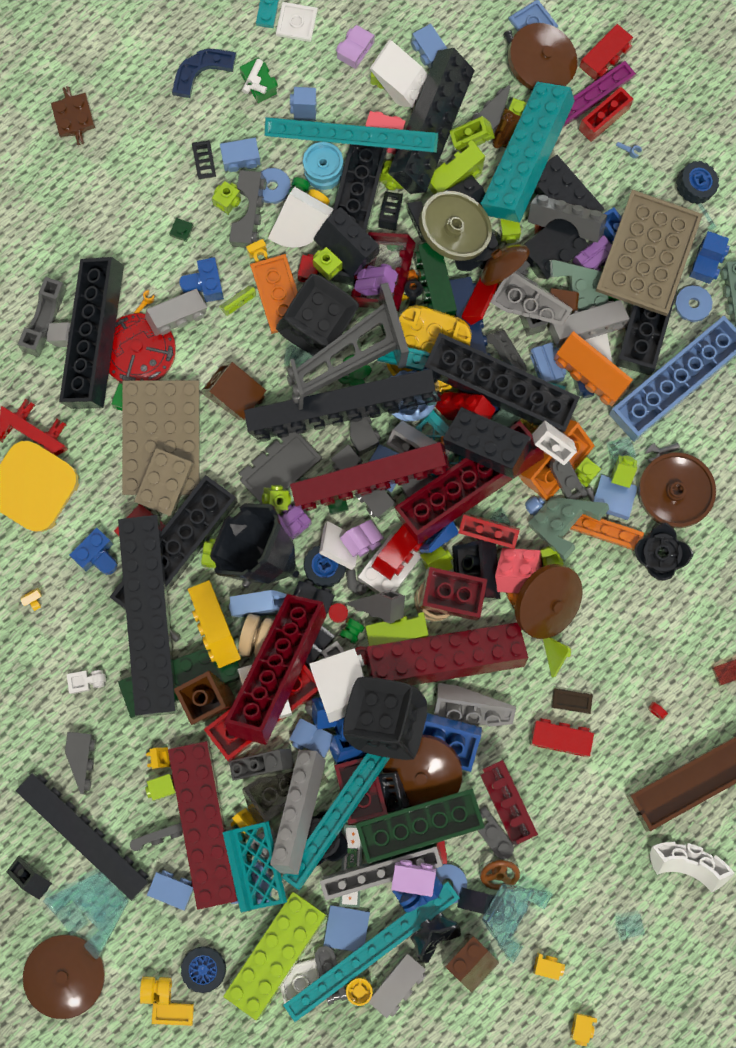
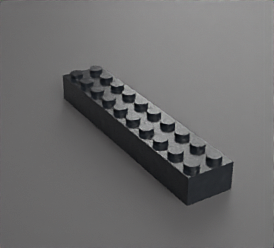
(344, 405)
(147, 616)

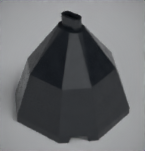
(254, 546)

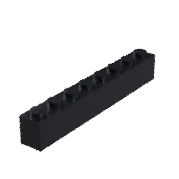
(82, 836)

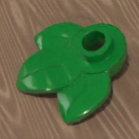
(357, 376)

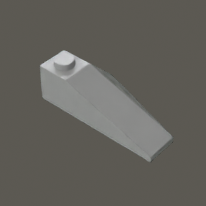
(526, 298)
(471, 707)

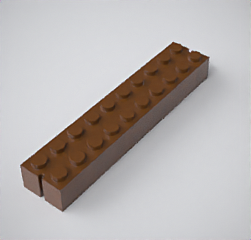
(686, 786)

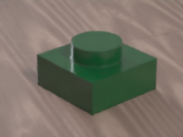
(181, 229)
(338, 507)

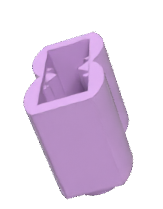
(355, 46)
(362, 539)

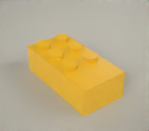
(213, 625)

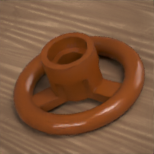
(499, 872)

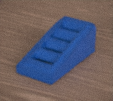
(439, 538)

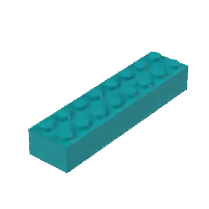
(528, 151)

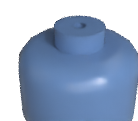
(534, 504)

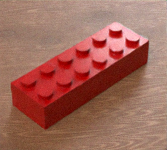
(232, 746)

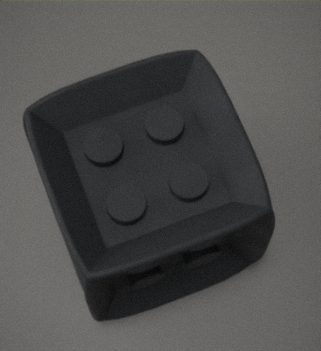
(317, 315)
(385, 718)

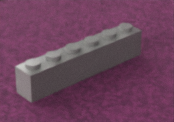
(298, 812)
(375, 873)

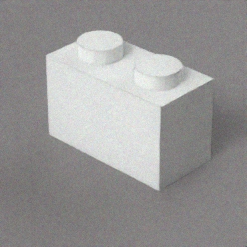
(554, 442)

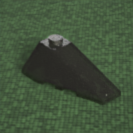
(268, 796)

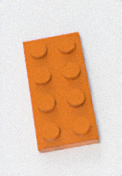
(274, 287)

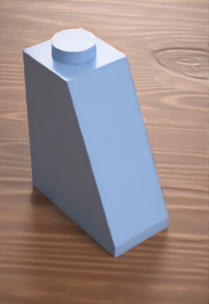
(256, 603)

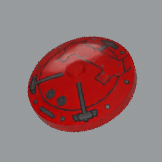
(138, 352)

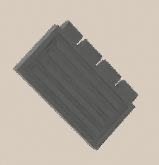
(281, 467)

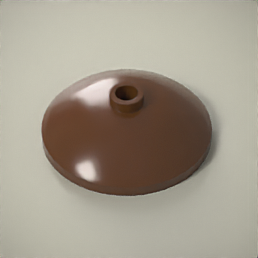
(504, 263)

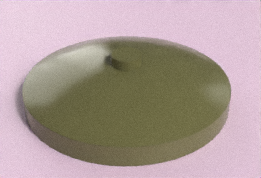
(455, 225)

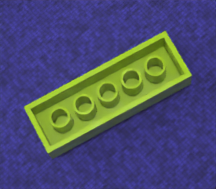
(275, 956)

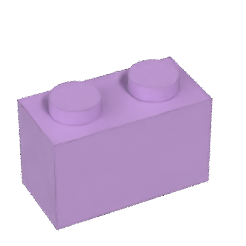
(414, 878)

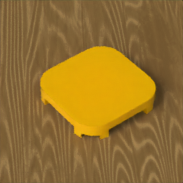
(422, 328)
(35, 486)

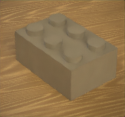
(164, 482)

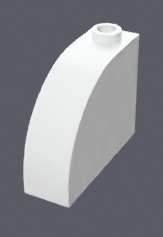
(299, 220)
(335, 681)

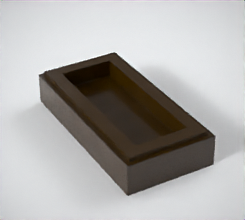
(572, 701)

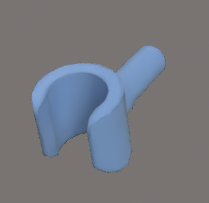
(629, 149)

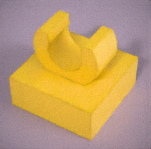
(256, 249)
(32, 598)
(159, 758)
(243, 819)

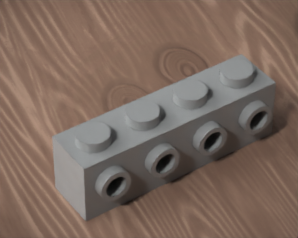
(591, 322)

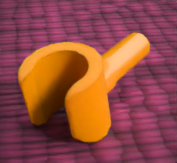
(145, 301)

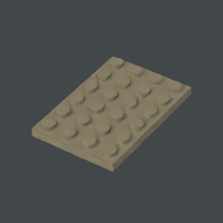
(649, 252)
(163, 418)

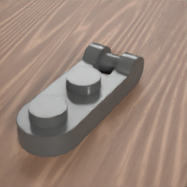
(506, 349)
(567, 480)
(495, 836)
(156, 837)
(326, 960)

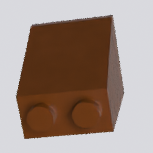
(233, 390)
(204, 697)
(470, 963)

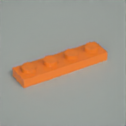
(608, 531)

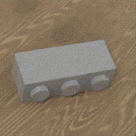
(176, 312)
(408, 438)
(397, 986)

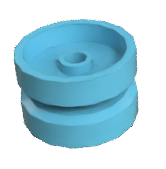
(323, 165)

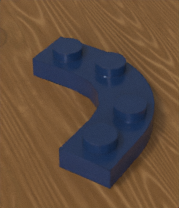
(193, 66)

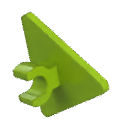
(556, 654)

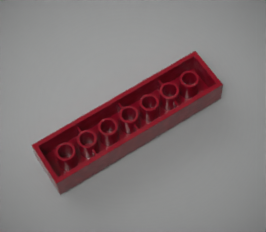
(370, 476)
(456, 493)
(448, 655)
(275, 669)
(202, 824)

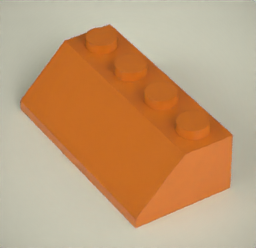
(592, 369)
(540, 477)

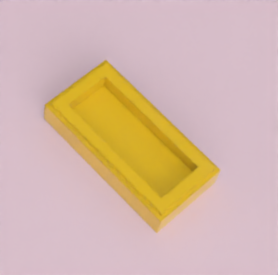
(173, 1014)

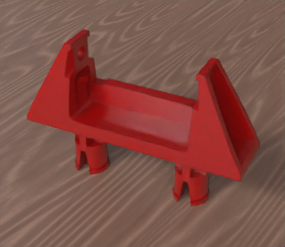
(18, 421)

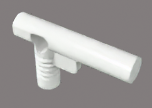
(254, 79)

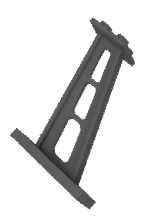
(394, 341)

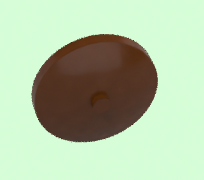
(542, 55)
(677, 490)
(548, 601)
(431, 774)
(63, 977)

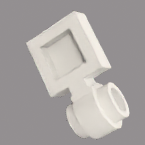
(79, 681)

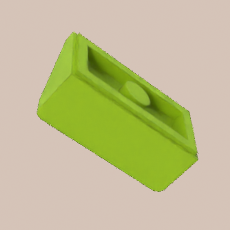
(238, 300)

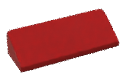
(479, 302)

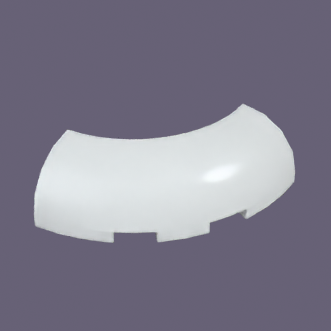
(691, 861)

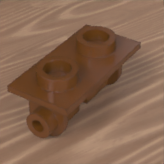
(505, 129)

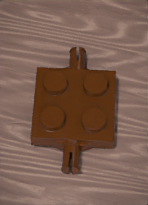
(73, 115)

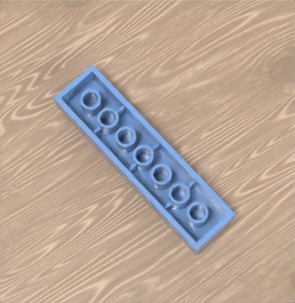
(676, 380)

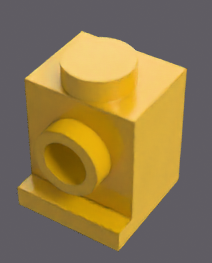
(548, 967)
(582, 1029)

